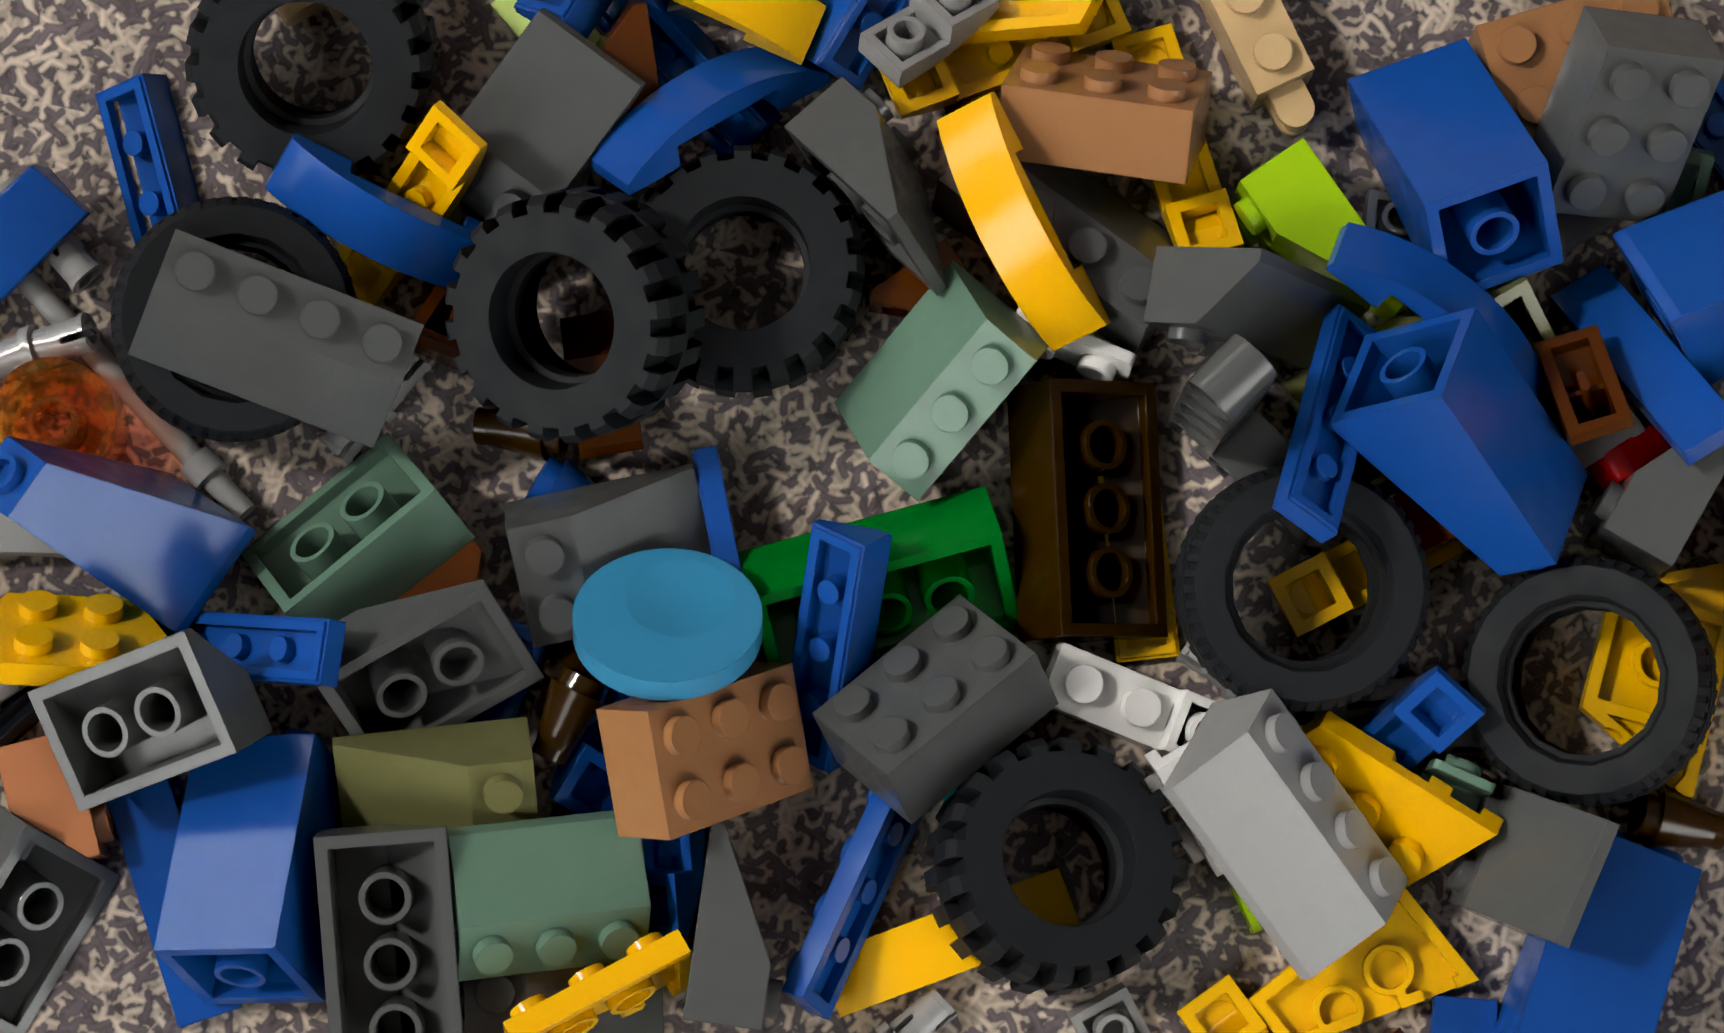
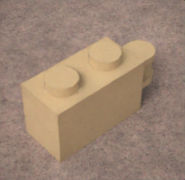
(1265, 58)

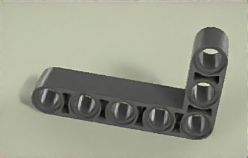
(1222, 417)

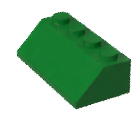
(934, 556)

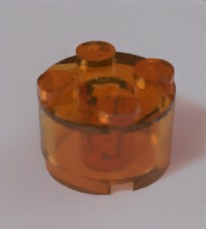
(55, 386)

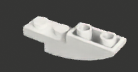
(1123, 700)

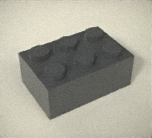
(1626, 112)
(936, 708)

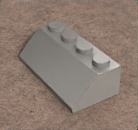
(1284, 831)

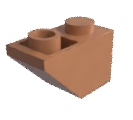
(42, 798)

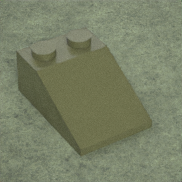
(437, 775)

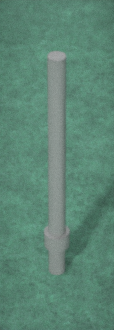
(199, 464)

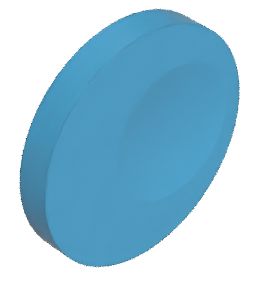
(667, 624)

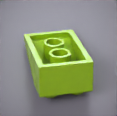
(1297, 213)

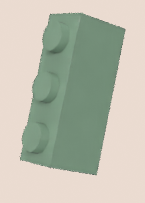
(938, 380)
(358, 538)
(545, 894)

